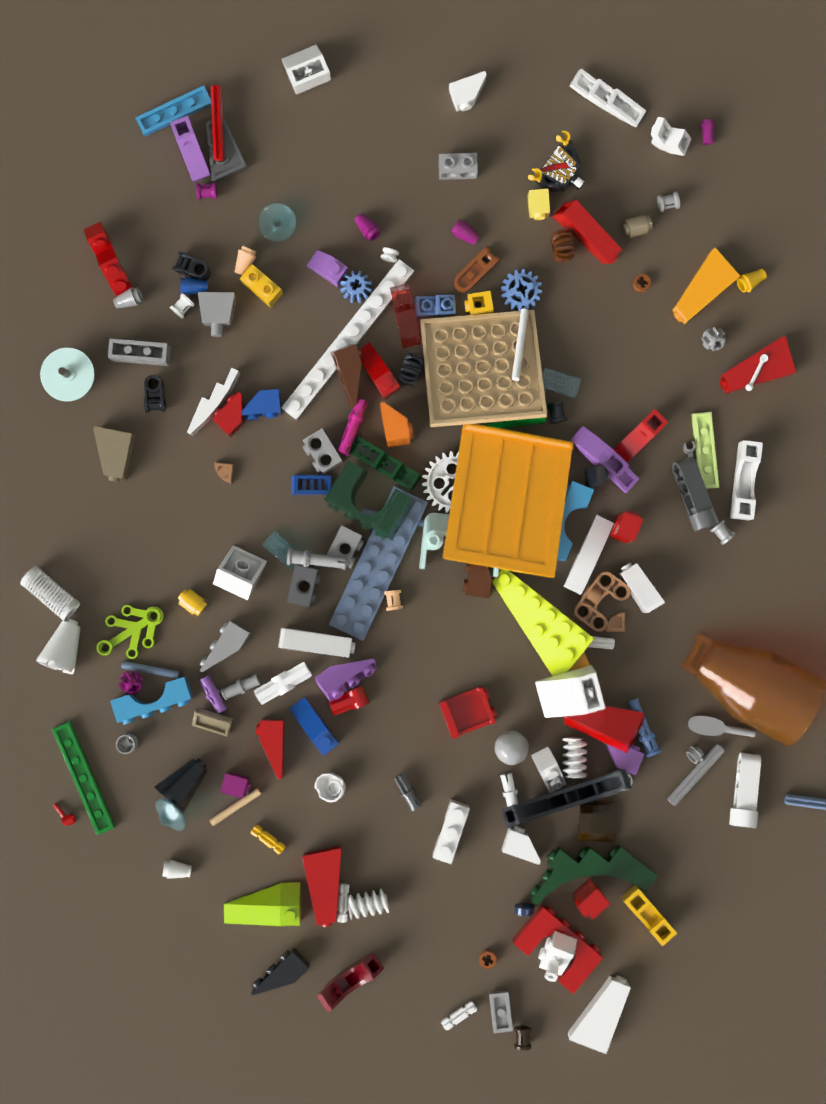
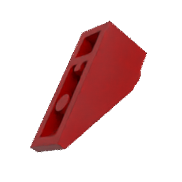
(378, 371)
(272, 739)

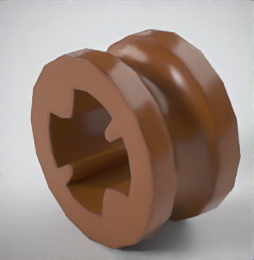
(637, 287)
(482, 960)

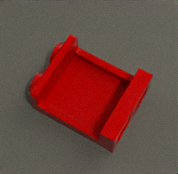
(468, 711)

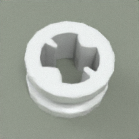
(389, 255)

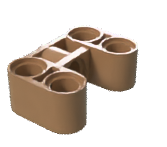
(594, 594)

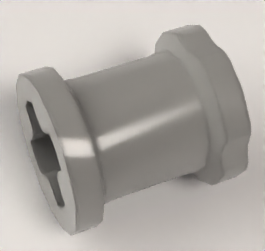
(668, 201)
(722, 532)

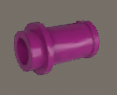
(708, 131)

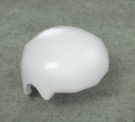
(330, 787)

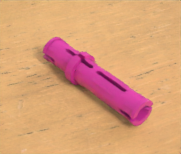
(355, 419)

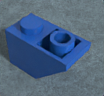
(264, 403)

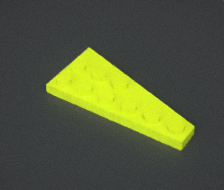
(550, 631)

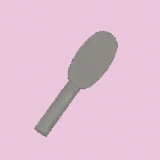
(713, 727)

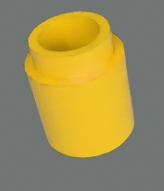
(192, 602)

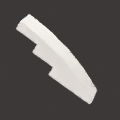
(607, 98)
(207, 407)
(588, 554)

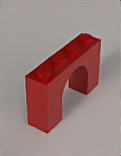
(545, 923)

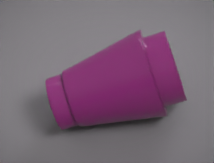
(368, 228)
(464, 232)

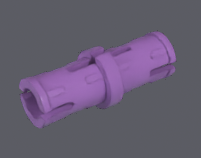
(213, 694)

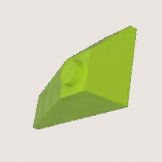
(270, 906)

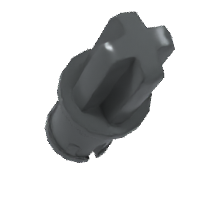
(407, 792)

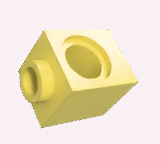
(538, 204)

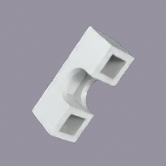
(451, 831)

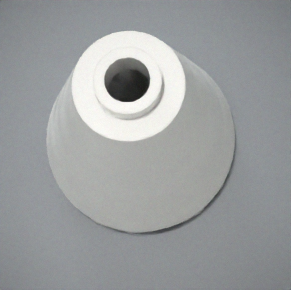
(62, 648)

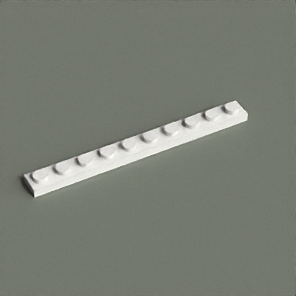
(350, 334)

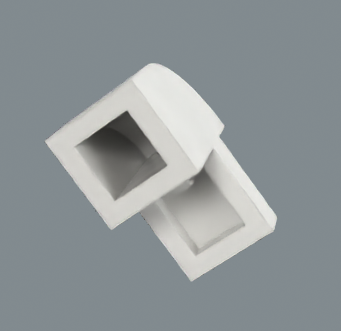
(669, 138)

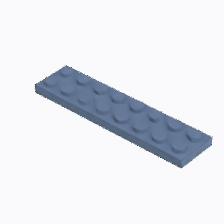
(374, 575)

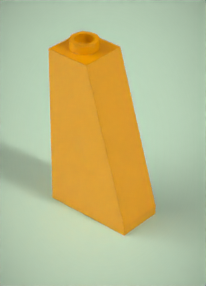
(708, 283)

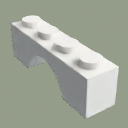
(743, 495)

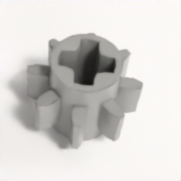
(713, 339)

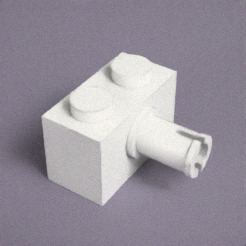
(556, 955)

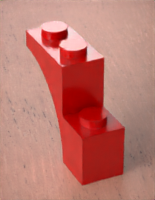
(107, 258)

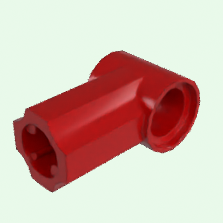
(351, 700)

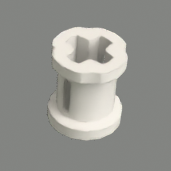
(182, 306)

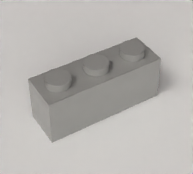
(139, 352)

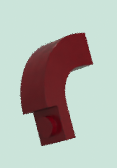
(349, 979)

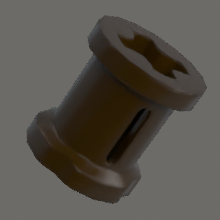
(522, 1038)

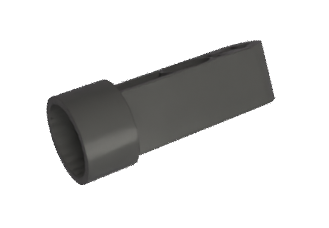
(694, 494)

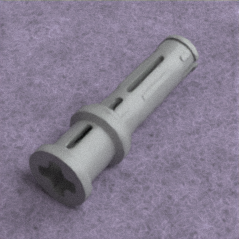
(307, 558)

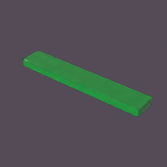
(83, 778)

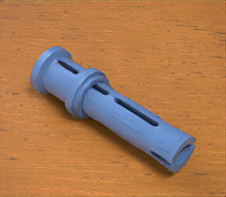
(646, 737)

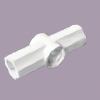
(282, 683)

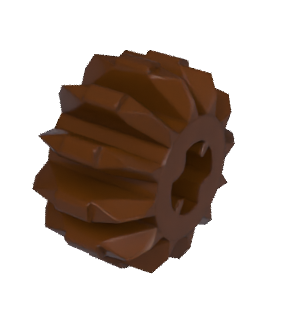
(562, 245)

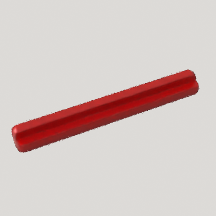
(217, 122)

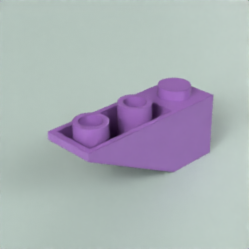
(190, 148)
(341, 677)

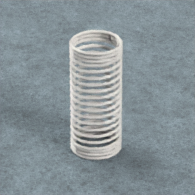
(67, 610)

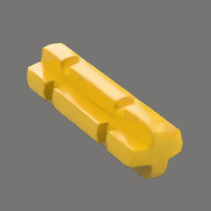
(268, 839)

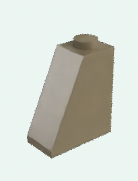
(114, 452)

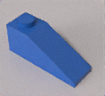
(314, 726)

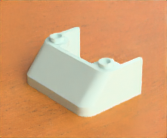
(433, 534)

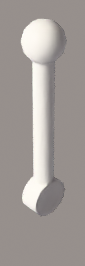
(763, 358)

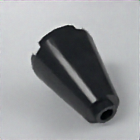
(183, 783)

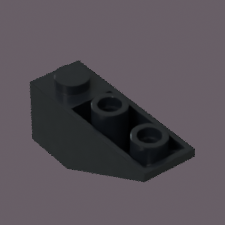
(286, 972)

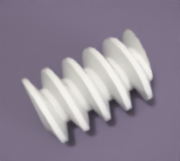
(575, 757)
(367, 904)

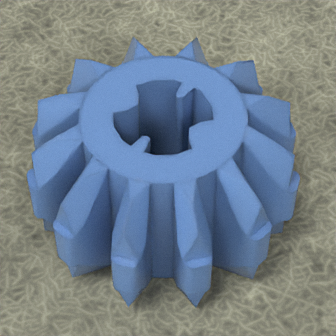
(359, 292)

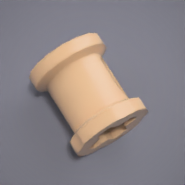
(393, 600)

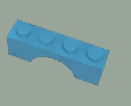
(576, 498)
(129, 706)

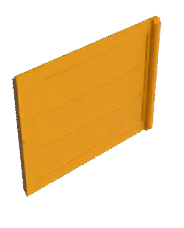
(508, 500)

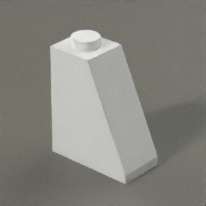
(640, 588)

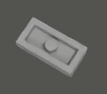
(500, 1011)

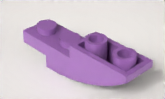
(601, 454)

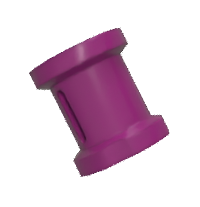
(206, 190)

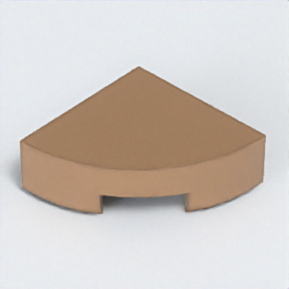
(225, 471)
(616, 623)

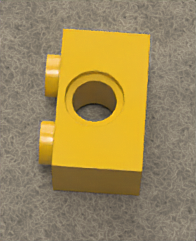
(261, 286)

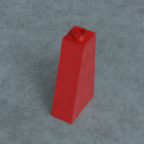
(587, 231)
(776, 367)
(610, 725)
(323, 879)

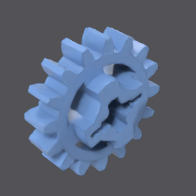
(529, 287)

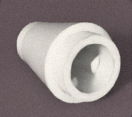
(175, 869)

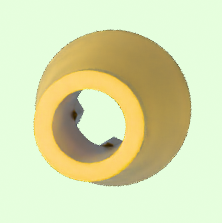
(749, 281)

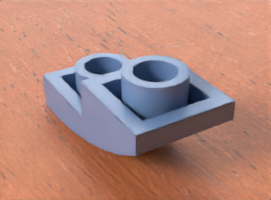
(434, 305)

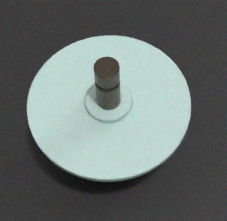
(67, 374)

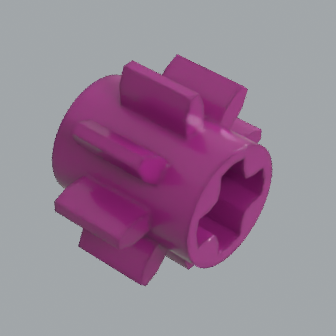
(130, 682)

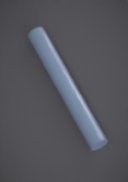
(150, 669)

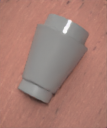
(129, 298)

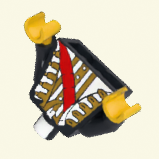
(560, 168)

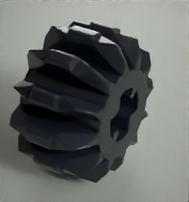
(411, 369)

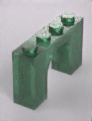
(384, 522)

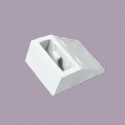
(570, 693)

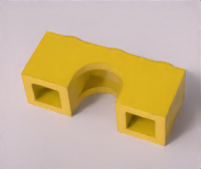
(648, 915)

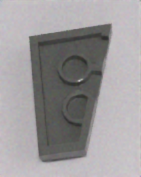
(233, 160)

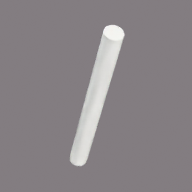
(520, 344)

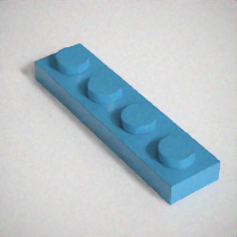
(178, 108)

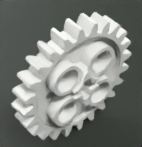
(439, 470)

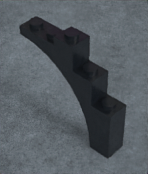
(566, 798)

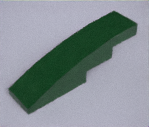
(384, 463)

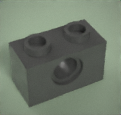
(302, 574)

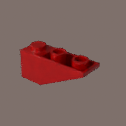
(640, 435)

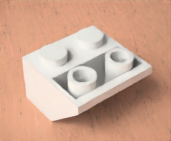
(306, 69)

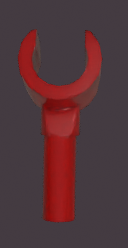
(67, 820)

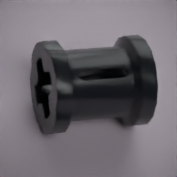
(557, 412)

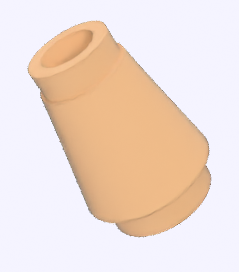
(244, 260)

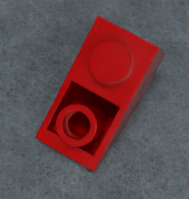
(230, 416)

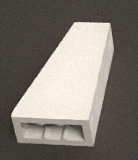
(316, 642)
(601, 1016)

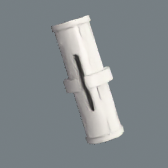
(509, 789)

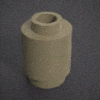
(637, 226)

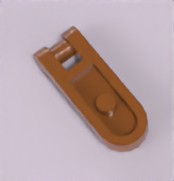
(475, 270)

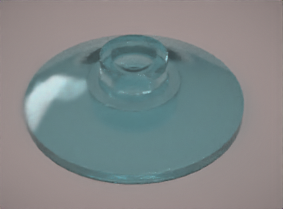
(273, 213)
(170, 815)

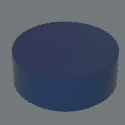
(524, 909)

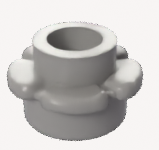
(695, 754)

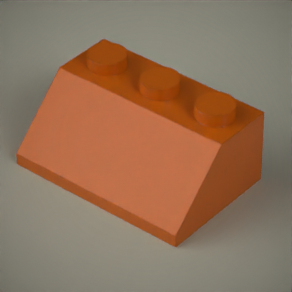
(396, 427)

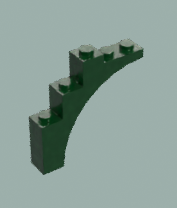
(591, 863)

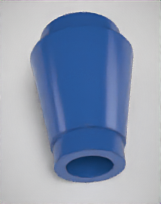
(192, 286)

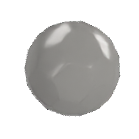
(511, 747)

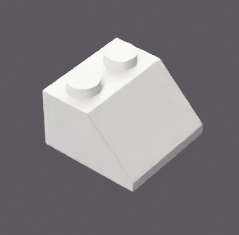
(239, 572)

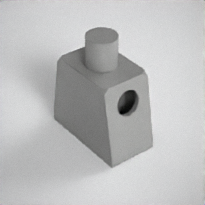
(217, 310)

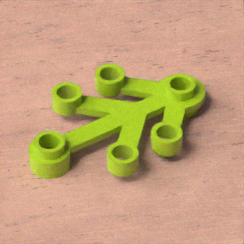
(134, 629)

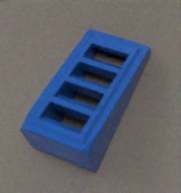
(294, 484)

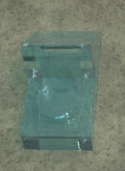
(279, 548)

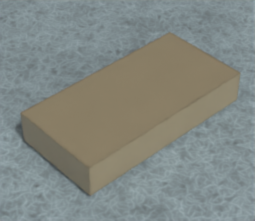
(212, 722)

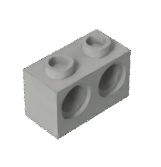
(458, 166)
(325, 450)

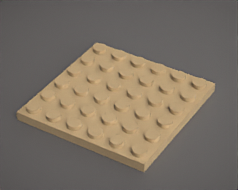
(472, 369)

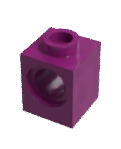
(235, 785)

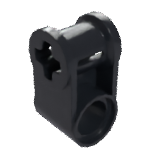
(188, 266)
(154, 395)

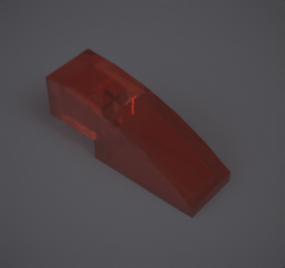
(405, 315)

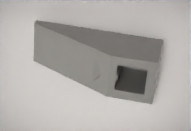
(230, 642)

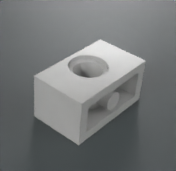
(346, 536)

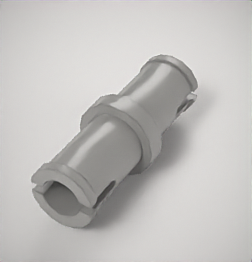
(240, 686)

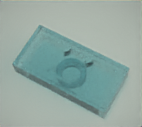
(560, 382)

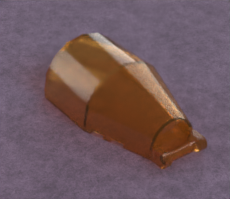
(759, 687)

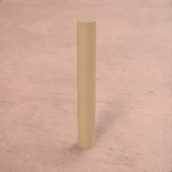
(234, 807)

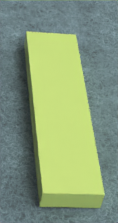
(705, 448)

